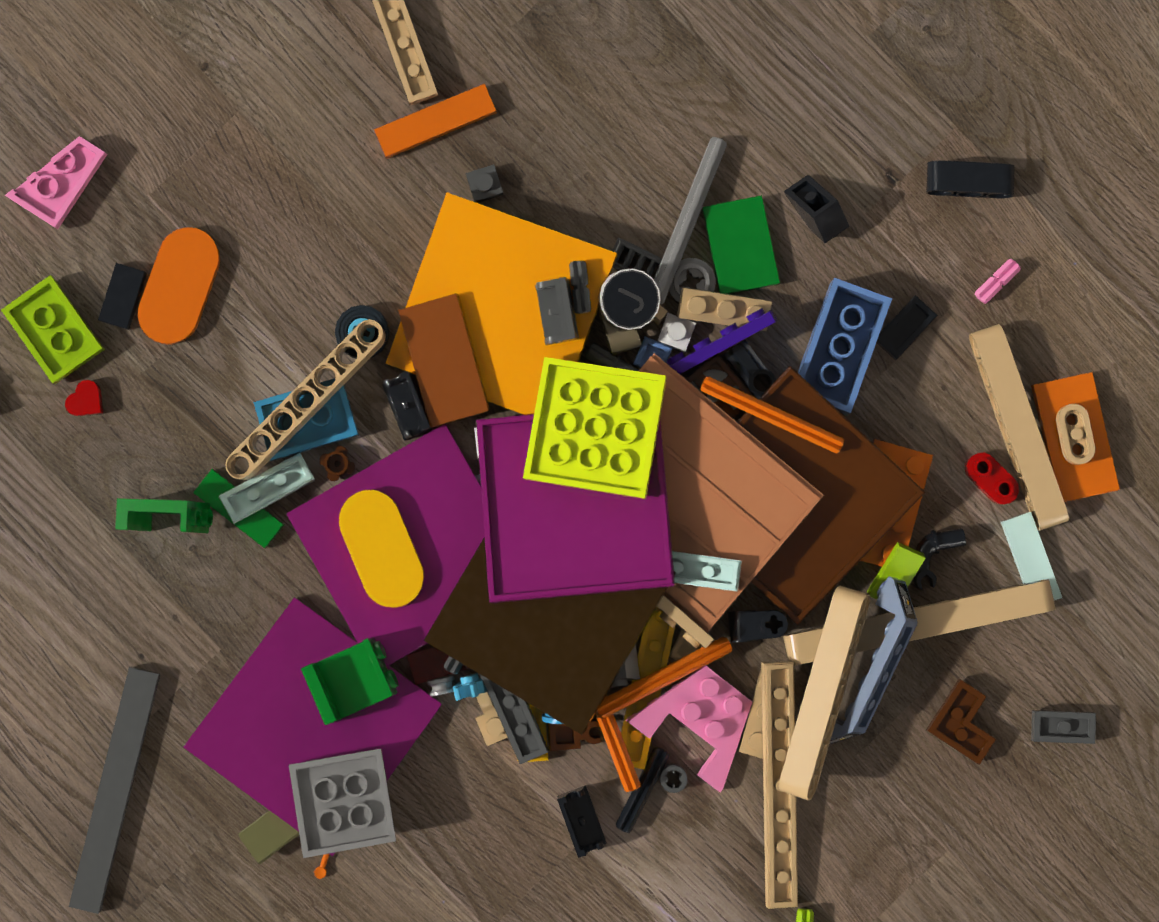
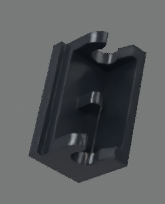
(406, 405)
(581, 821)

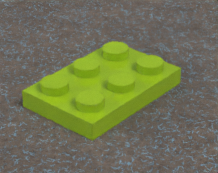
(52, 329)

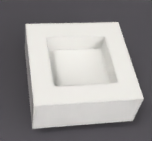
(676, 332)

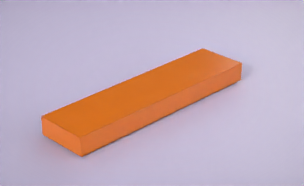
(435, 121)

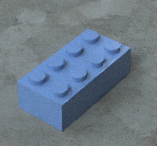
(843, 342)

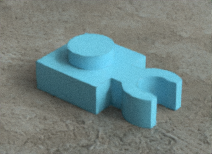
(469, 686)

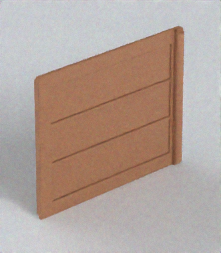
(722, 493)

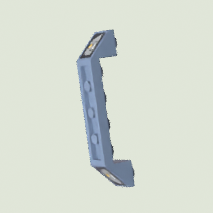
(895, 598)

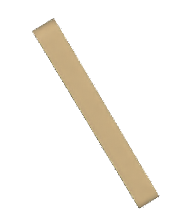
(939, 618)

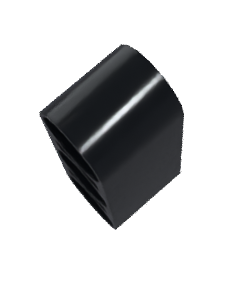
(970, 179)

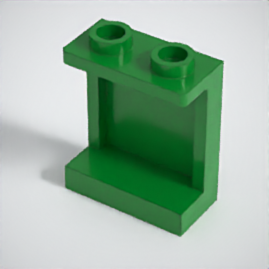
(137, 514)

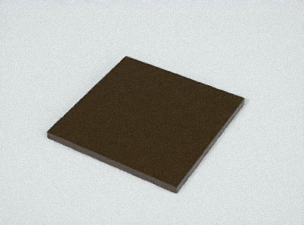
(544, 650)

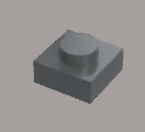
(484, 184)

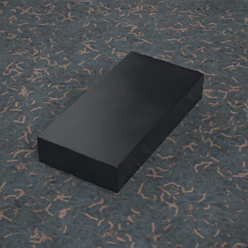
(122, 296)
(905, 327)

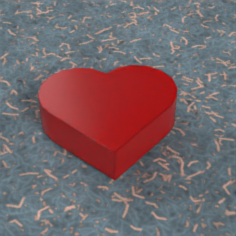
(85, 400)

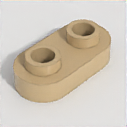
(1079, 434)

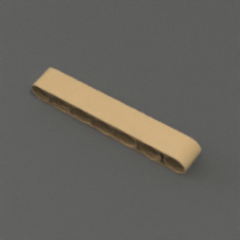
(291, 405)
(1018, 427)
(824, 692)

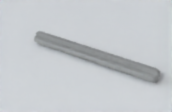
(689, 215)

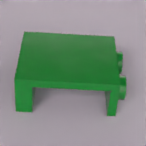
(350, 680)

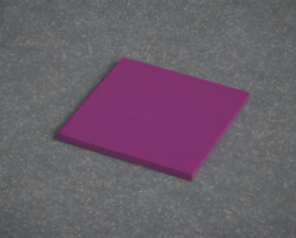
(445, 522)
(565, 538)
(273, 721)

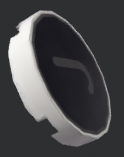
(629, 298)

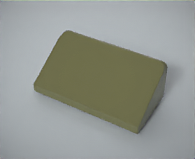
(267, 836)

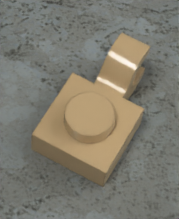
(489, 721)

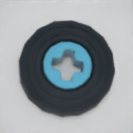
(354, 316)

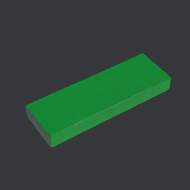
(259, 526)

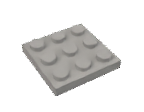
(342, 803)

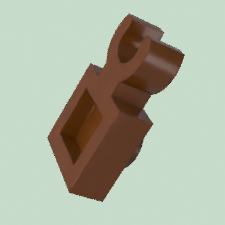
(564, 738)

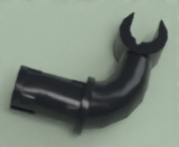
(933, 544)

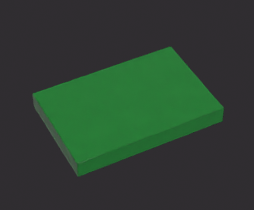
(741, 245)

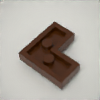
(954, 725)

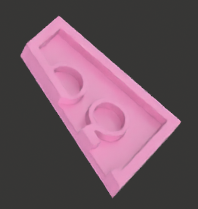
(60, 183)

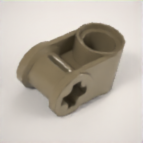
(619, 339)

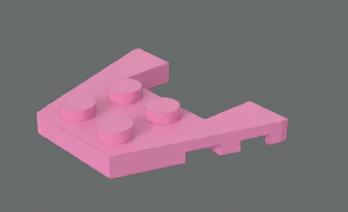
(708, 709)

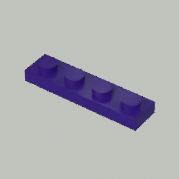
(730, 335)

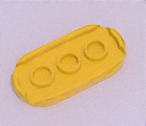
(381, 548)

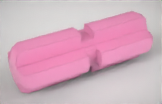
(994, 284)

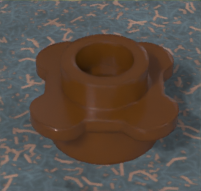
(329, 460)

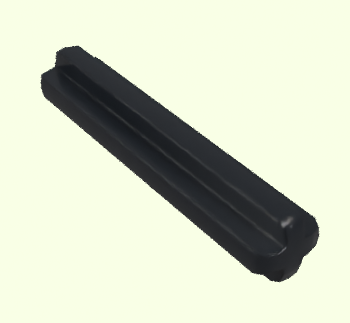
(640, 796)

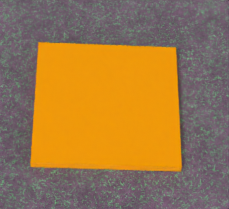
(494, 270)

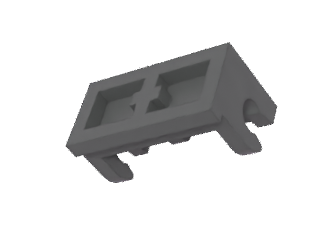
(557, 311)

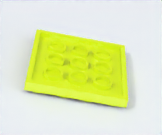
(595, 427)

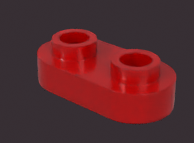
(992, 478)

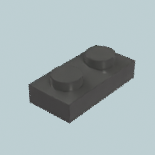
(1063, 726)

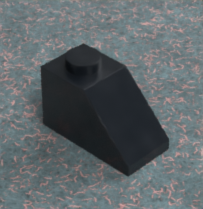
(817, 208)

